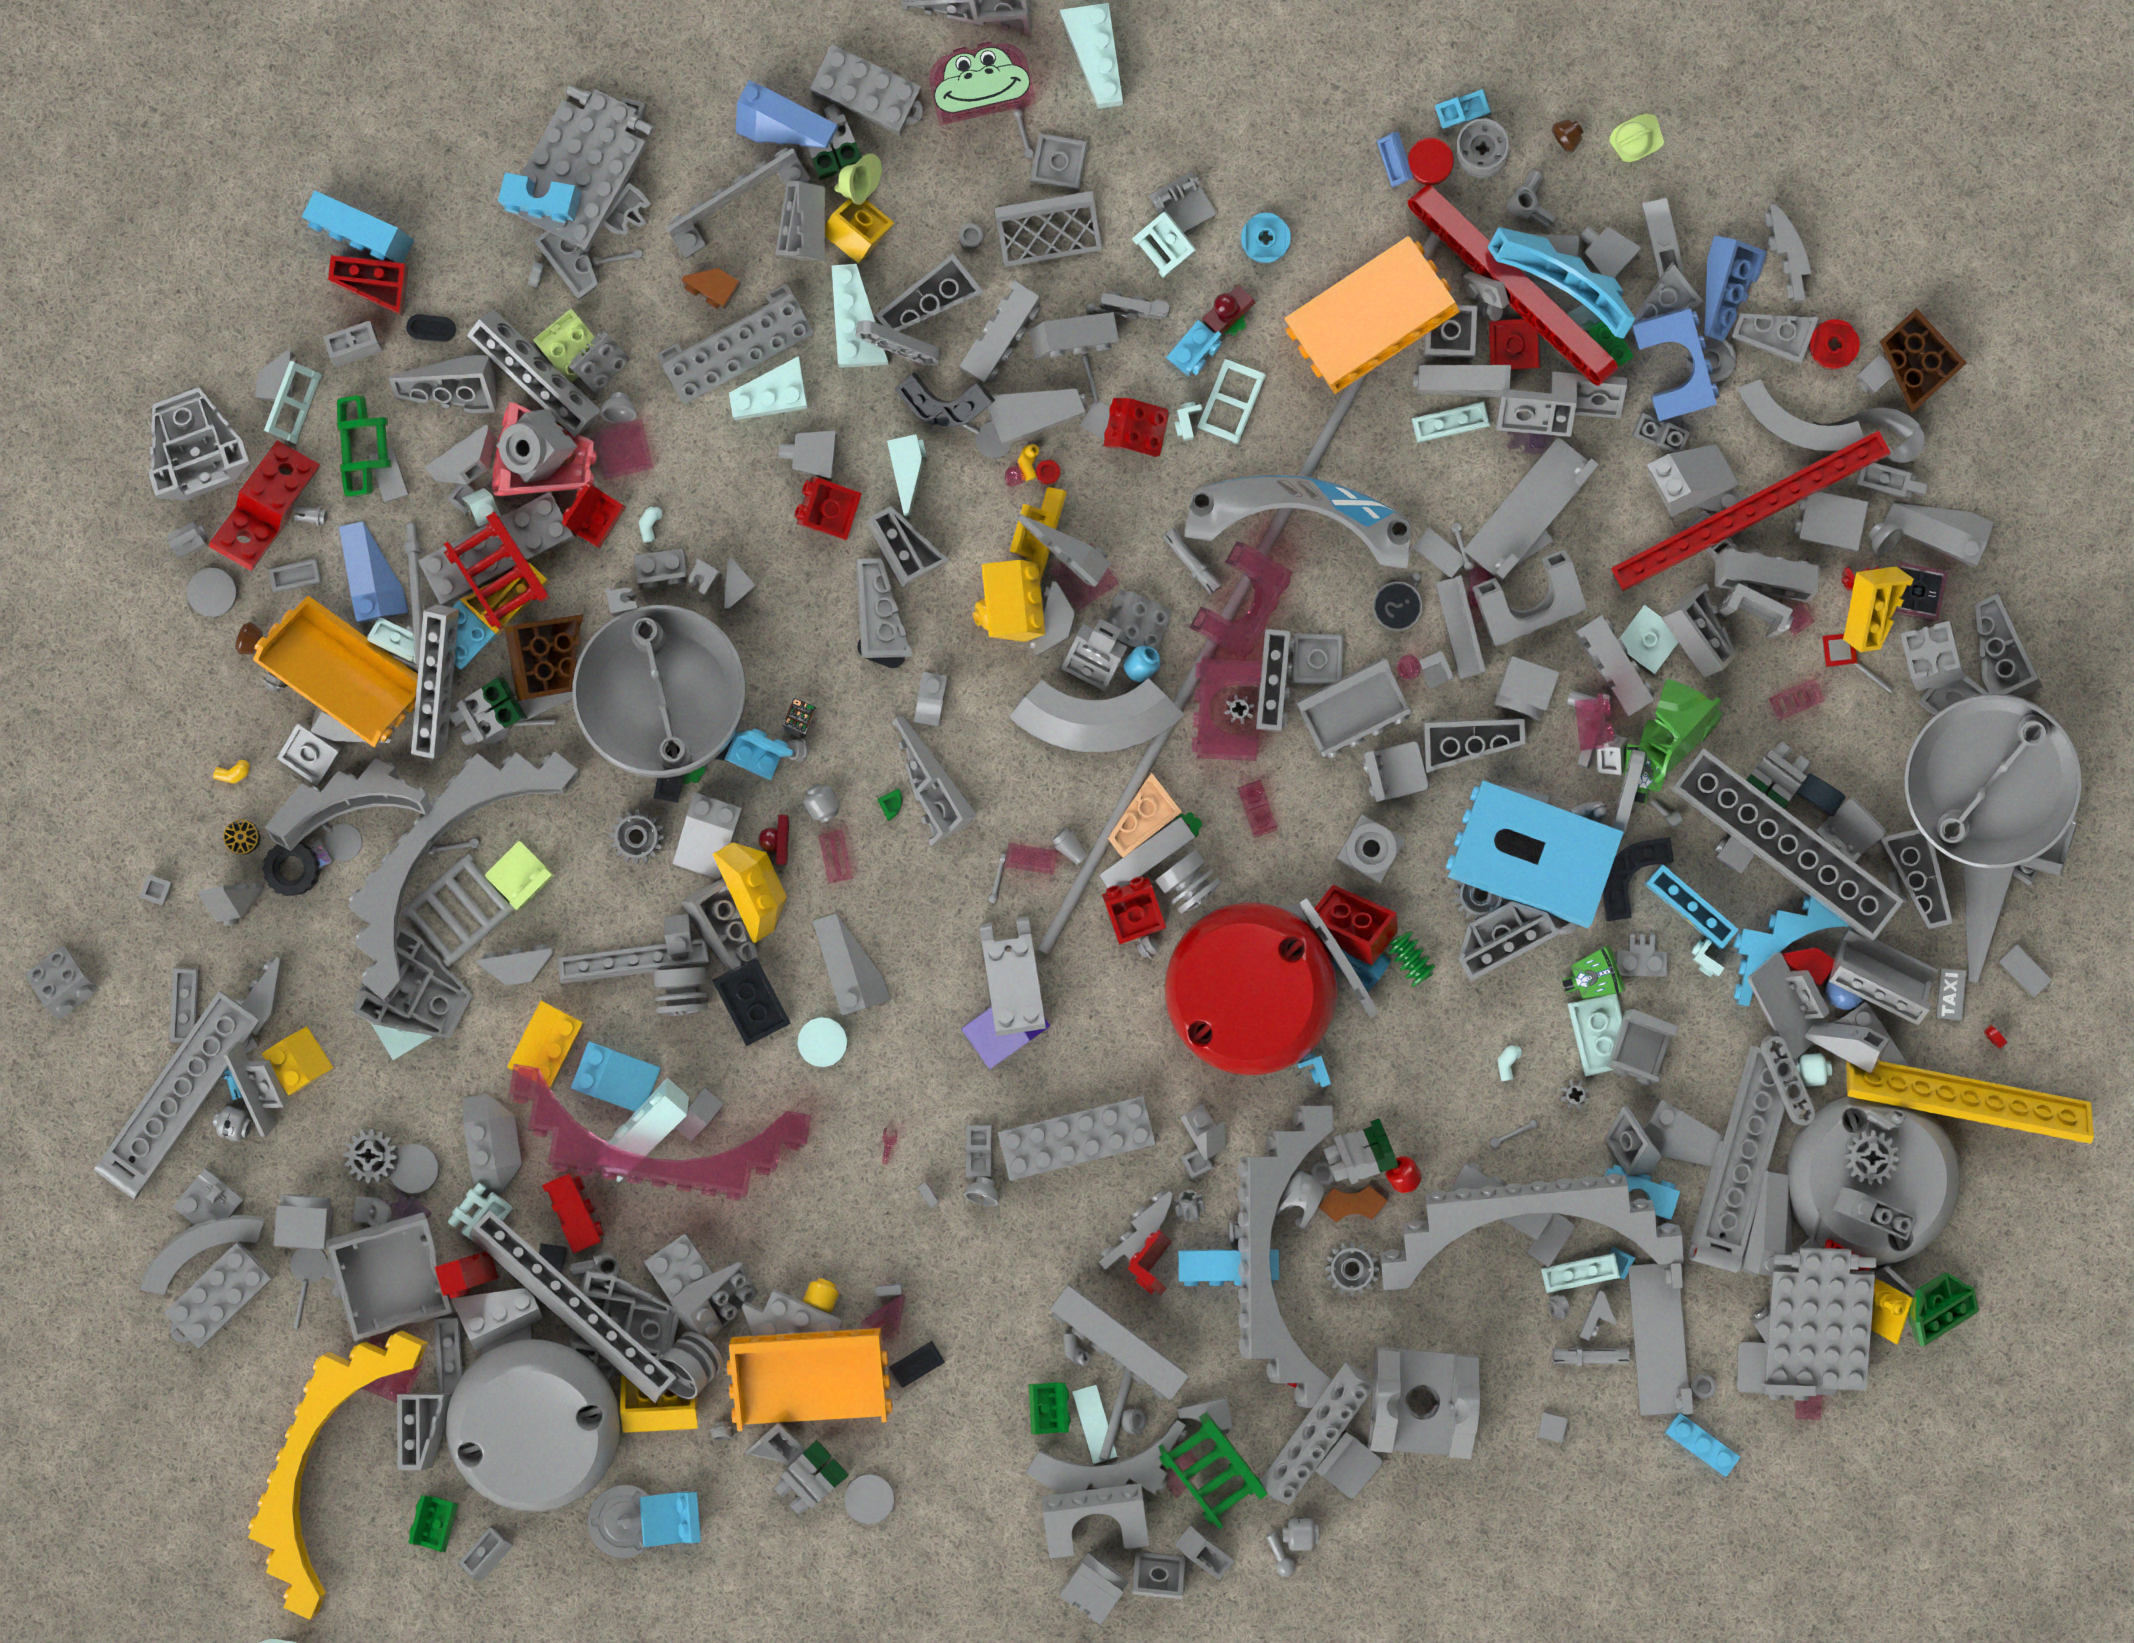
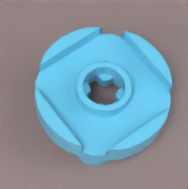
(1275, 227)

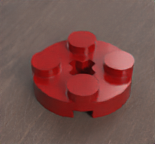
(1845, 336)

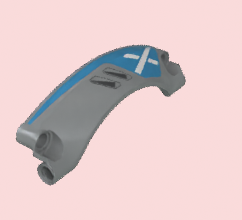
(1247, 495)

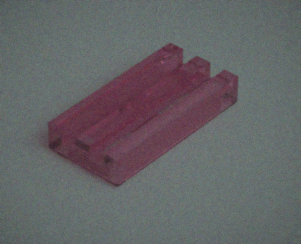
(831, 835)

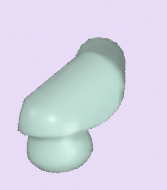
(646, 522)
(1506, 1059)

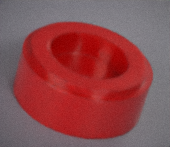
(1048, 472)
(1995, 1037)

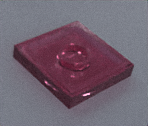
(623, 450)
(1077, 590)

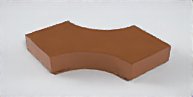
(1340, 1204)

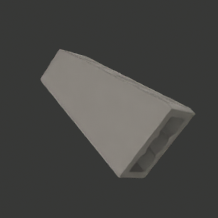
(1462, 380)
(1031, 413)

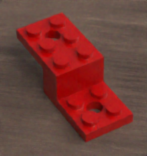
(264, 505)

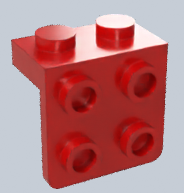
(1136, 426)
(592, 514)
(1143, 1262)

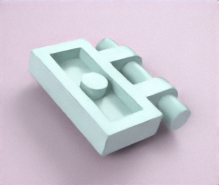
(492, 1203)

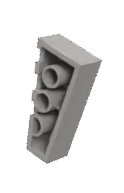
(1466, 739)
(1920, 873)

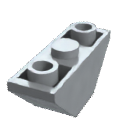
(465, 459)
(1057, 620)
(517, 966)

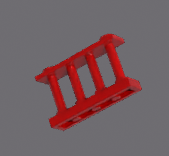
(520, 570)

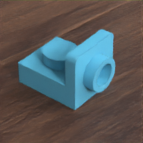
(1319, 1072)

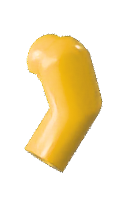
(1026, 461)
(234, 774)

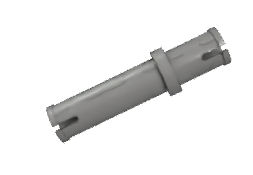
(1192, 561)
(1590, 1356)

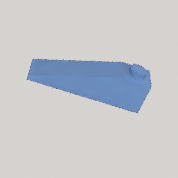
(773, 118)
(1729, 275)
(370, 578)

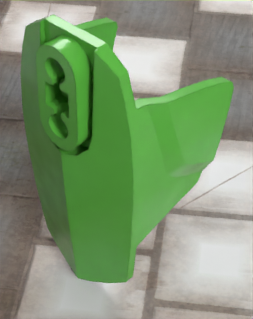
(1681, 724)

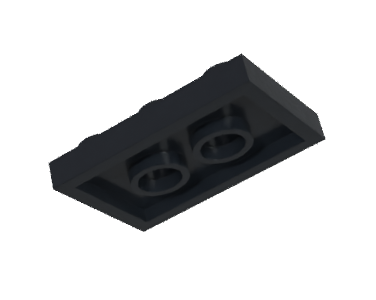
(751, 1001)

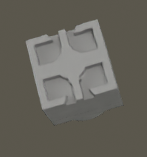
(535, 446)
(1933, 656)
(1525, 688)
(1370, 849)
(303, 1221)
(1094, 1587)

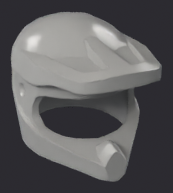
(1301, 1191)

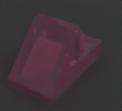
(892, 1310)

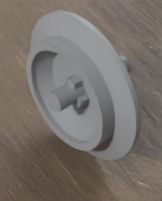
(616, 1521)

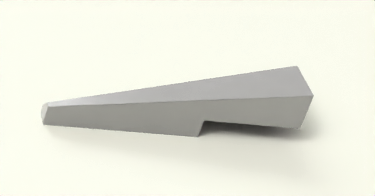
(1003, 12)
(943, 803)
(1983, 902)

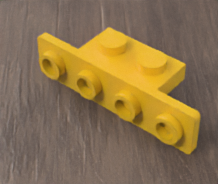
(1024, 542)

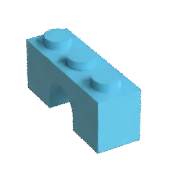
(559, 202)
(1663, 1194)

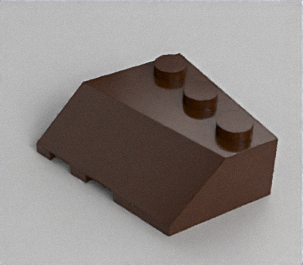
(1920, 358)
(543, 656)

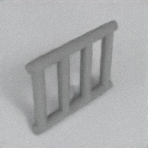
(487, 924)

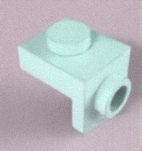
(1183, 426)
(1707, 965)

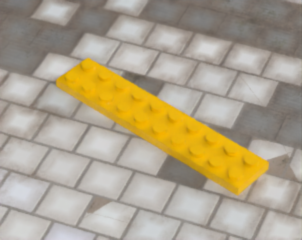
(1973, 1100)

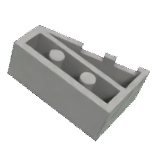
(802, 222)
(904, 547)
(496, 1314)

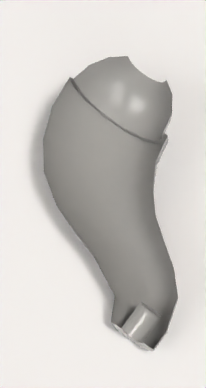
(1895, 421)

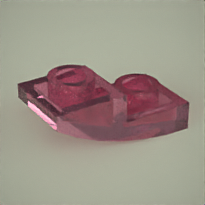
(1257, 808)

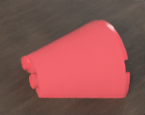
(564, 478)

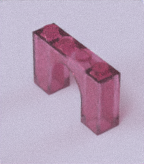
(1268, 582)
(1210, 740)

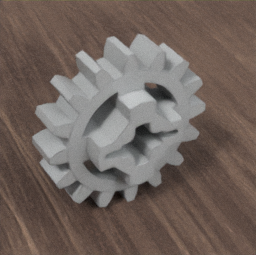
(1871, 1145)
(370, 1166)

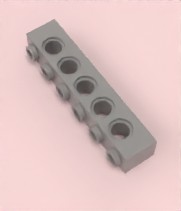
(534, 373)
(435, 681)
(1317, 1433)

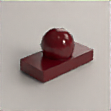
(1228, 309)
(772, 839)

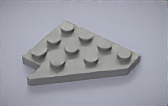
(787, 1316)

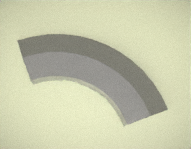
(1096, 723)

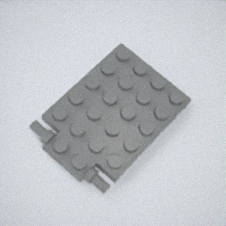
(590, 152)
(1820, 1319)

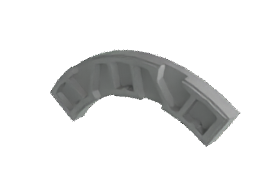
(1793, 429)
(1339, 957)
(194, 1240)

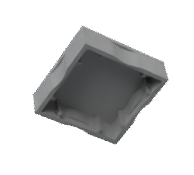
(388, 1276)

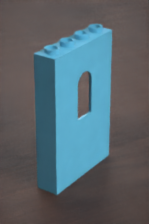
(1571, 865)

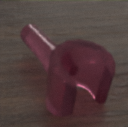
(888, 1143)

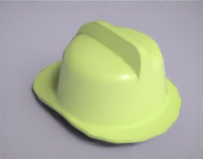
(1637, 137)
(860, 179)

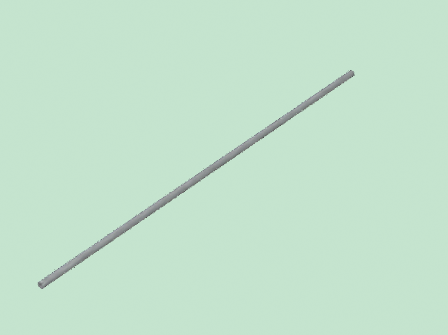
(1207, 651)

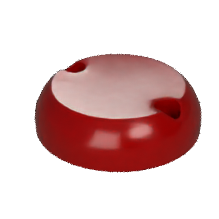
(1251, 988)

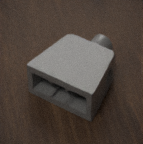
(1608, 251)
(812, 453)

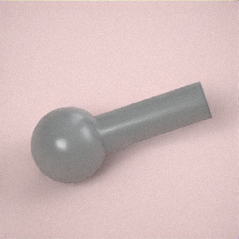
(1285, 1565)

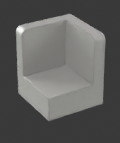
(1435, 670)

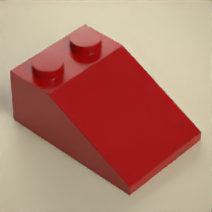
(1357, 924)

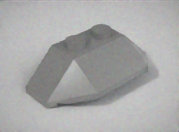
(1503, 936)
(491, 1142)

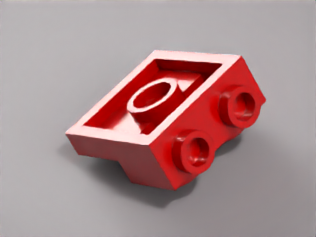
(827, 507)
(1133, 910)

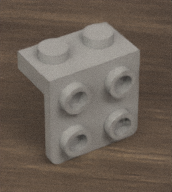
(1139, 618)
(1396, 771)
(1851, 830)
(60, 983)
(1348, 1464)

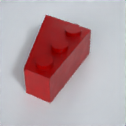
(373, 280)
(574, 1211)
(462, 1274)

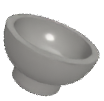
(618, 409)
(1885, 538)
(984, 1187)

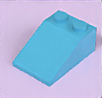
(615, 1077)

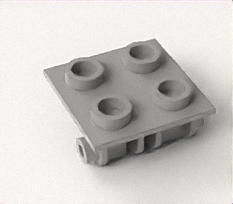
(1183, 202)
(600, 362)

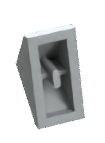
(737, 585)
(699, 1114)

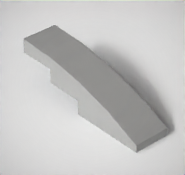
(1148, 854)

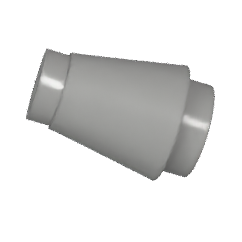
(1068, 844)

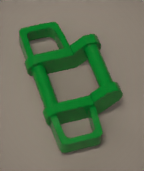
(366, 466)

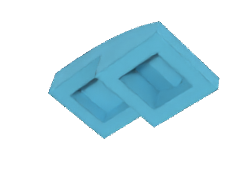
(1463, 109)

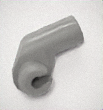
(1587, 808)
(1888, 1121)
(1074, 1352)

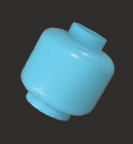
(1142, 663)

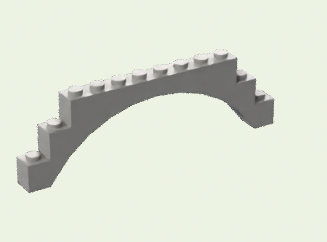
(471, 790)
(1259, 1193)
(1462, 1210)

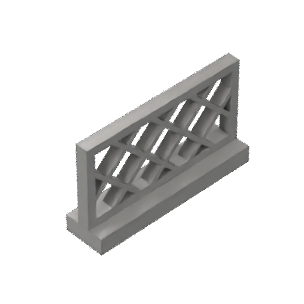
(1042, 207)

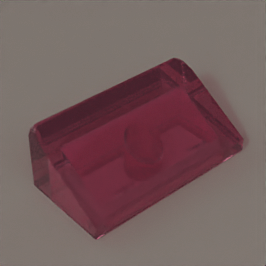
(1031, 858)

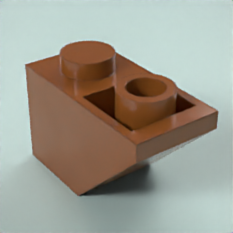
(714, 285)

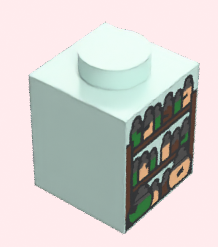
(479, 506)

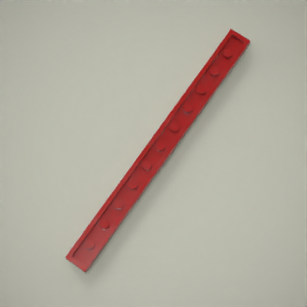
(1750, 510)

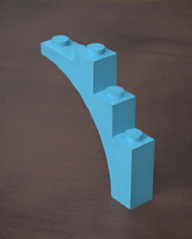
(1569, 273)
(1784, 930)

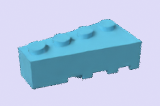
(357, 227)

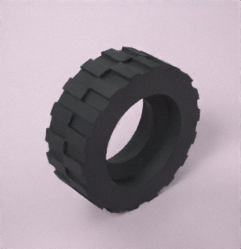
(278, 882)

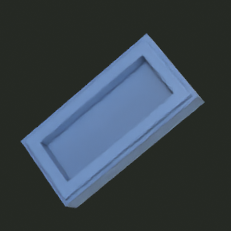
(1395, 159)

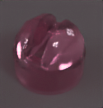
(1014, 476)

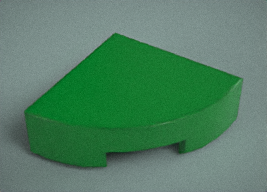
(891, 803)

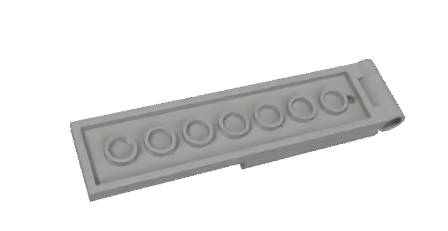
(176, 1096)
(1739, 1168)

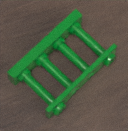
(1222, 1448)

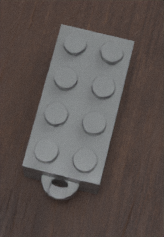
(867, 90)
(218, 1296)

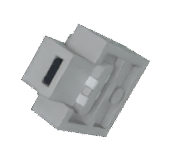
(1095, 654)

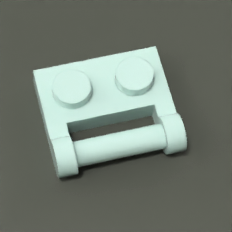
(1170, 239)

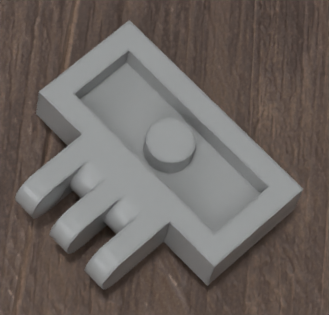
(1642, 958)

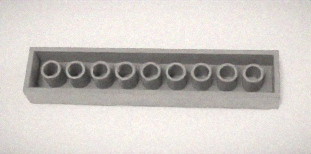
(1787, 845)

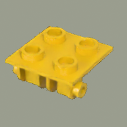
(1889, 1311)

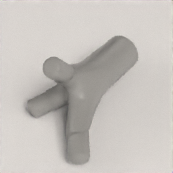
(1894, 885)

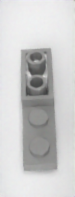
(1662, 235)
(1788, 243)
(1146, 1222)

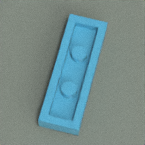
(1702, 1444)

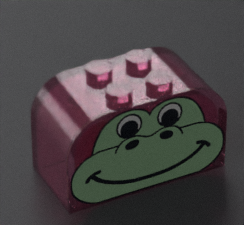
(980, 82)

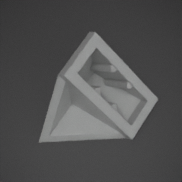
(777, 1445)

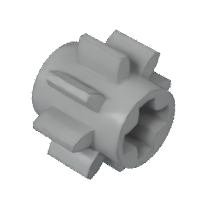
(1242, 703)
(1581, 1098)
(1189, 1205)

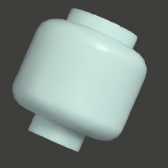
(1814, 1069)

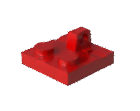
(1514, 344)

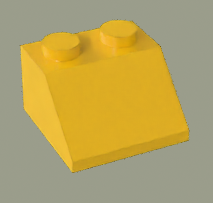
(857, 228)
(298, 1060)

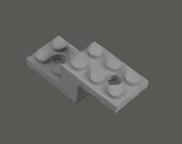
(1555, 411)

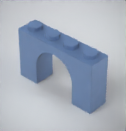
(1697, 390)

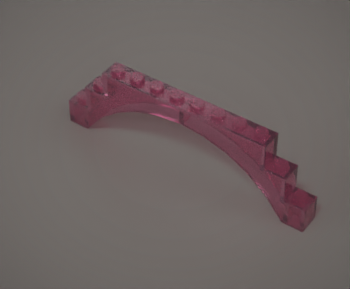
(581, 1150)

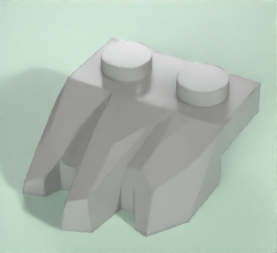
(626, 210)

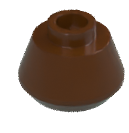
(1568, 134)
(248, 638)

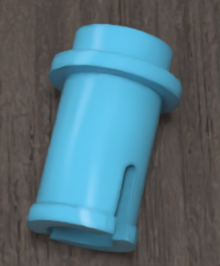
(235, 1092)

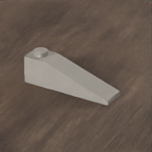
(1081, 558)

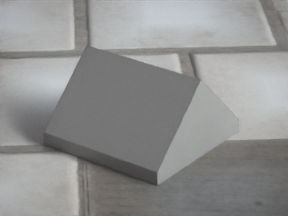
(1158, 1575)

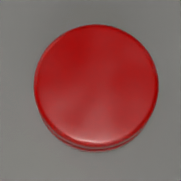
(1430, 161)

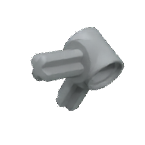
(1527, 194)
(579, 1269)

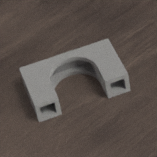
(1561, 601)
(1066, 1509)

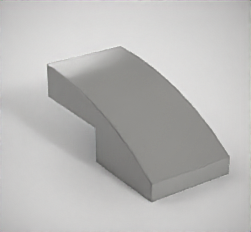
(978, 1151)

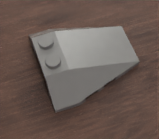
(192, 448)
(426, 1003)
(634, 1310)

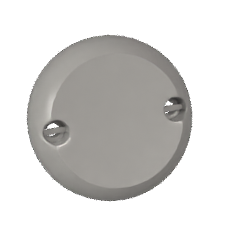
(659, 691)
(1994, 780)
(1921, 1186)
(532, 1426)

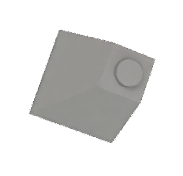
(1632, 1144)

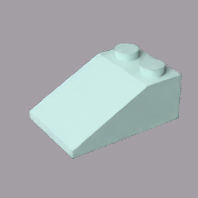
(907, 465)

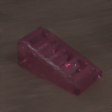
(1816, 690)

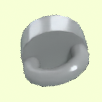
(1133, 1421)

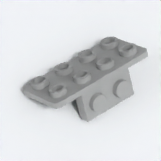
(1788, 1001)
(1752, 1373)

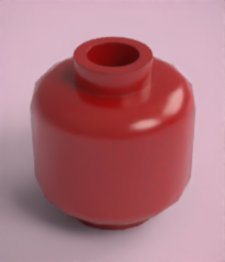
(1406, 1176)

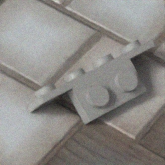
(257, 1086)

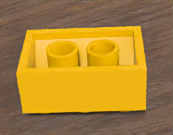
(1013, 600)
(547, 1041)
(668, 1413)

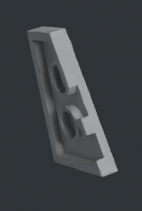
(1669, 294)
(1777, 335)

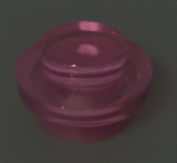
(1408, 667)

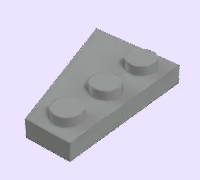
(570, 263)

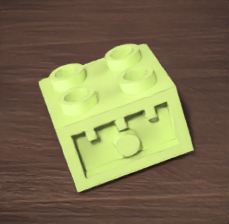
(564, 341)
(519, 875)

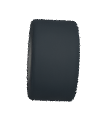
(1821, 794)

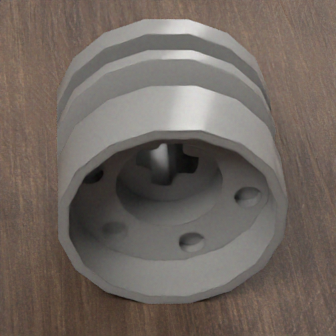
(1487, 134)
(1188, 881)
(680, 990)
(693, 1363)

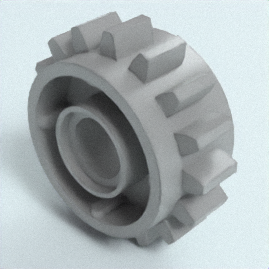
(623, 833)
(1472, 906)
(1347, 1255)

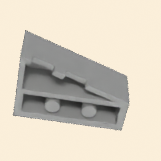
(1074, 335)
(1699, 632)
(420, 1428)

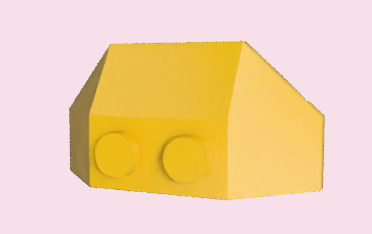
(752, 887)

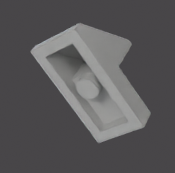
(1205, 1134)
(1598, 1309)

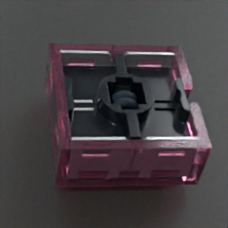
(1925, 594)

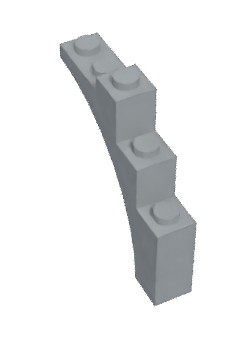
(344, 793)
(1142, 1468)

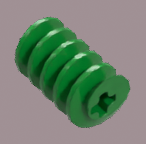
(1411, 958)

